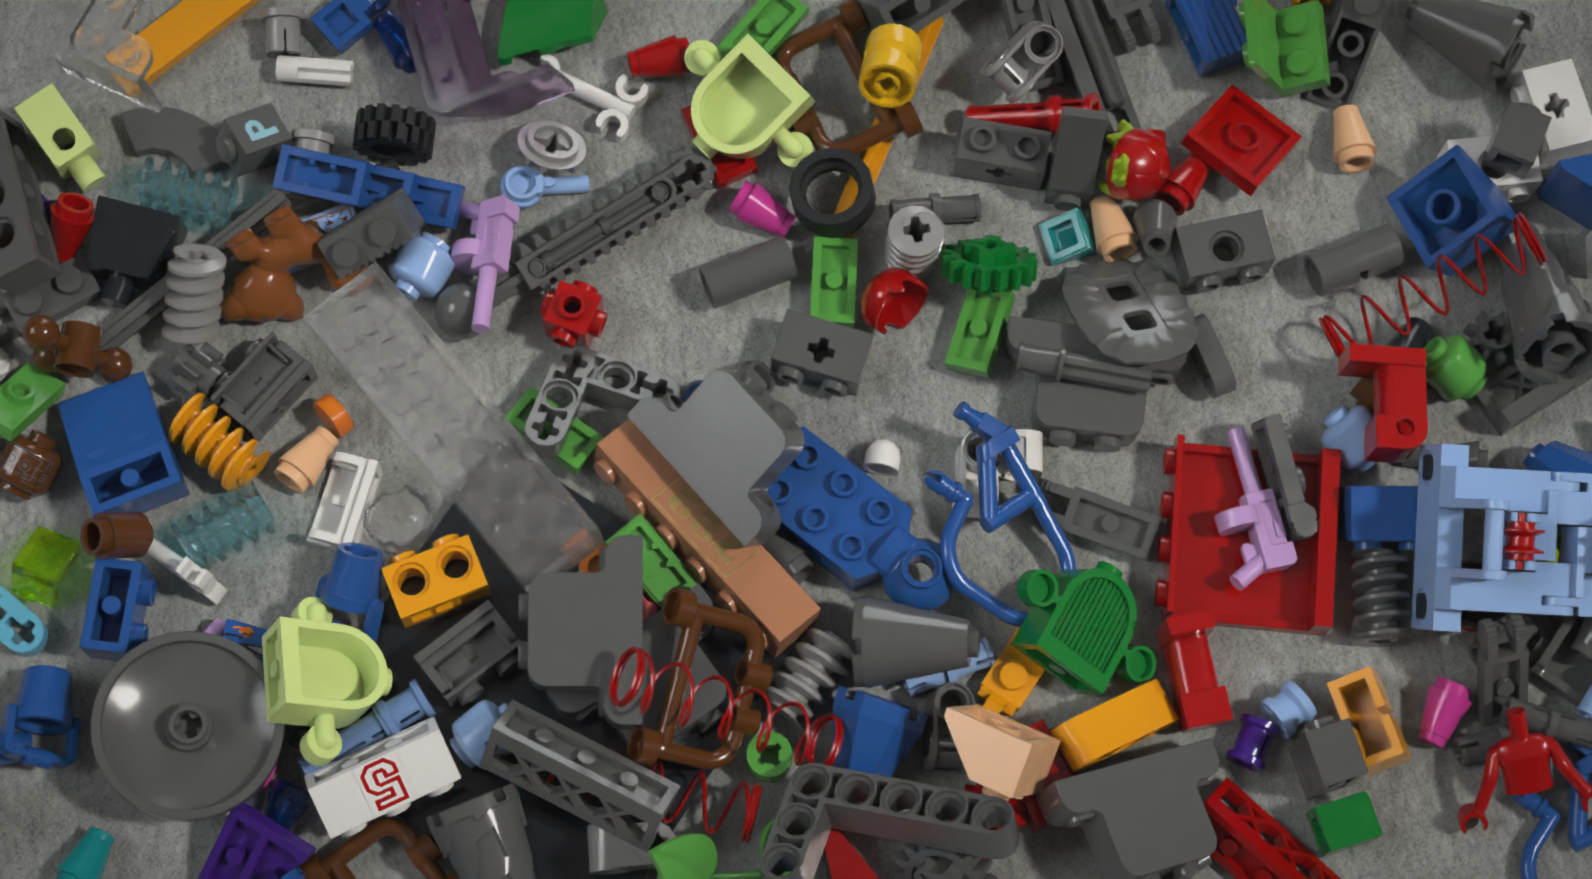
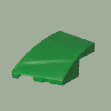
(548, 26)

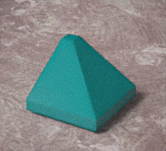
(1068, 237)

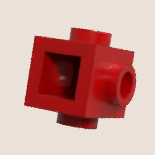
(577, 327)

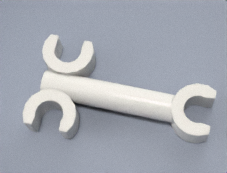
(616, 108)
(198, 578)

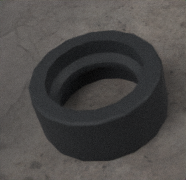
(823, 162)

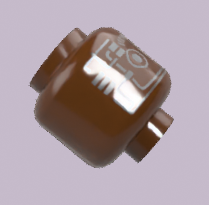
(29, 464)

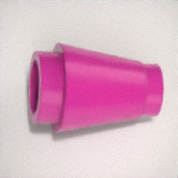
(761, 210)
(1443, 711)

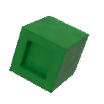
(1344, 823)

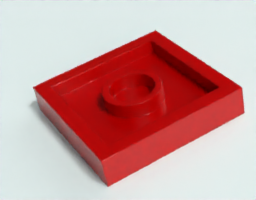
(1241, 140)

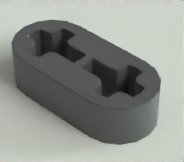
(1211, 360)

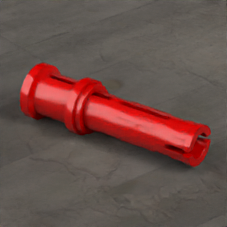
(1032, 115)

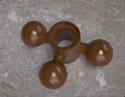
(74, 349)

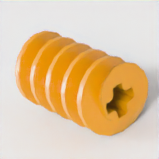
(214, 446)

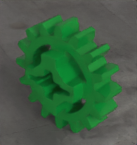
(988, 265)

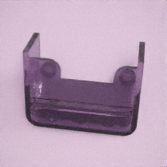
(456, 70)

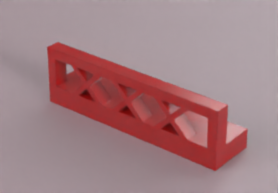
(1243, 849)

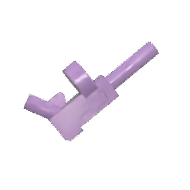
(487, 252)
(1256, 515)

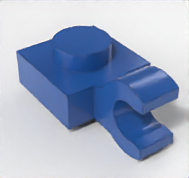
(347, 21)

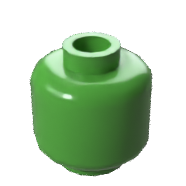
(1454, 368)

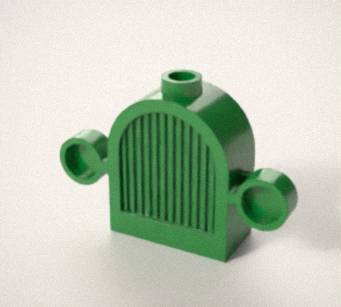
(1082, 627)

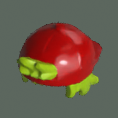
(1136, 164)

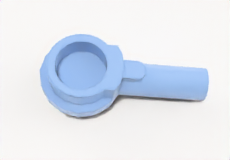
(527, 185)

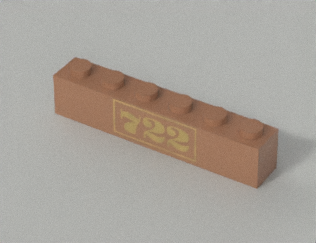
(739, 576)

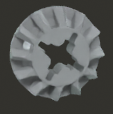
(539, 134)

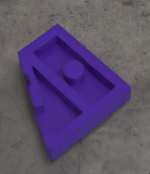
(254, 848)

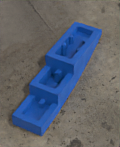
(364, 184)

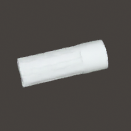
(314, 70)

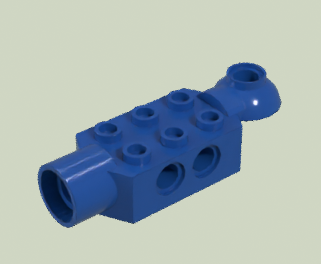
(855, 526)

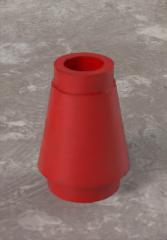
(659, 58)
(1184, 184)
(70, 224)

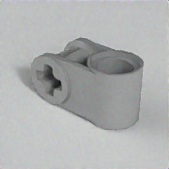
(1021, 61)
(615, 856)

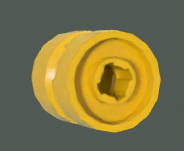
(890, 65)

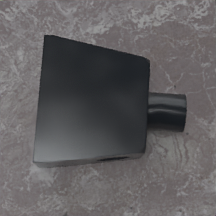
(131, 247)

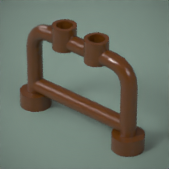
(844, 28)
(683, 611)
(421, 851)

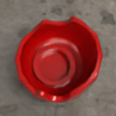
(892, 299)

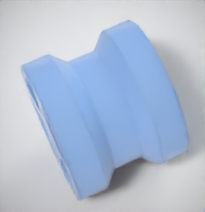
(1288, 709)

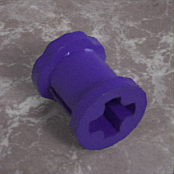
(1252, 742)

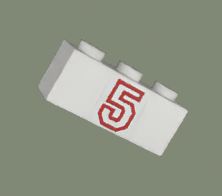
(382, 778)

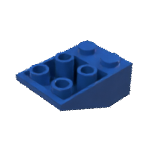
(122, 448)

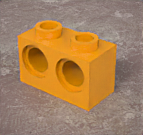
(440, 591)

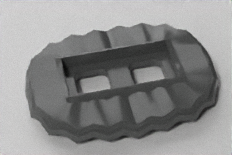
(1103, 318)

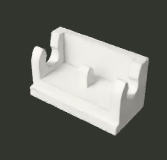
(344, 500)

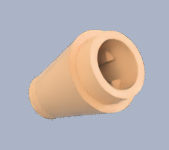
(1351, 140)
(1112, 230)
(306, 460)

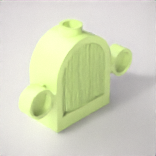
(746, 103)
(320, 676)

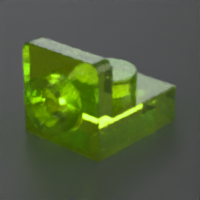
(43, 566)

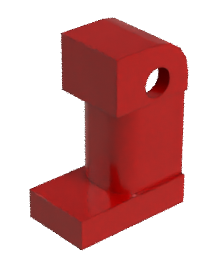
(1399, 398)
(1191, 671)

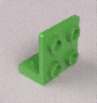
(1286, 45)

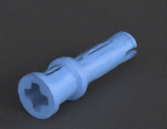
(383, 721)

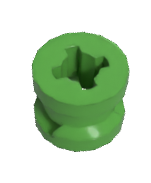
(769, 765)

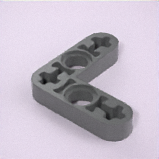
(588, 382)

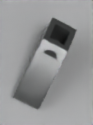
(1349, 49)

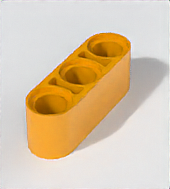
(1115, 725)

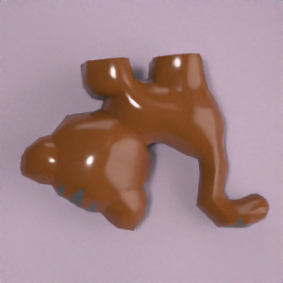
(265, 287)

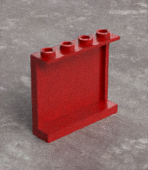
(1201, 561)

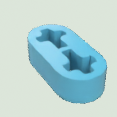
(18, 612)

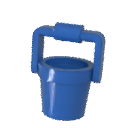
(355, 584)
(44, 710)

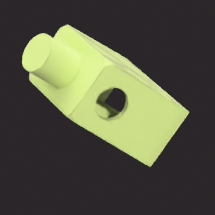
(54, 127)

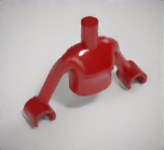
(1524, 768)

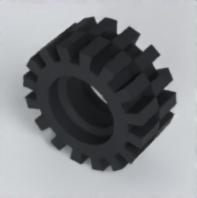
(394, 134)

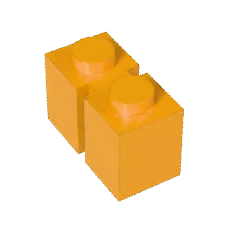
(1366, 704)

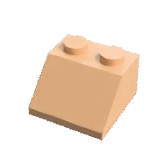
(1000, 751)

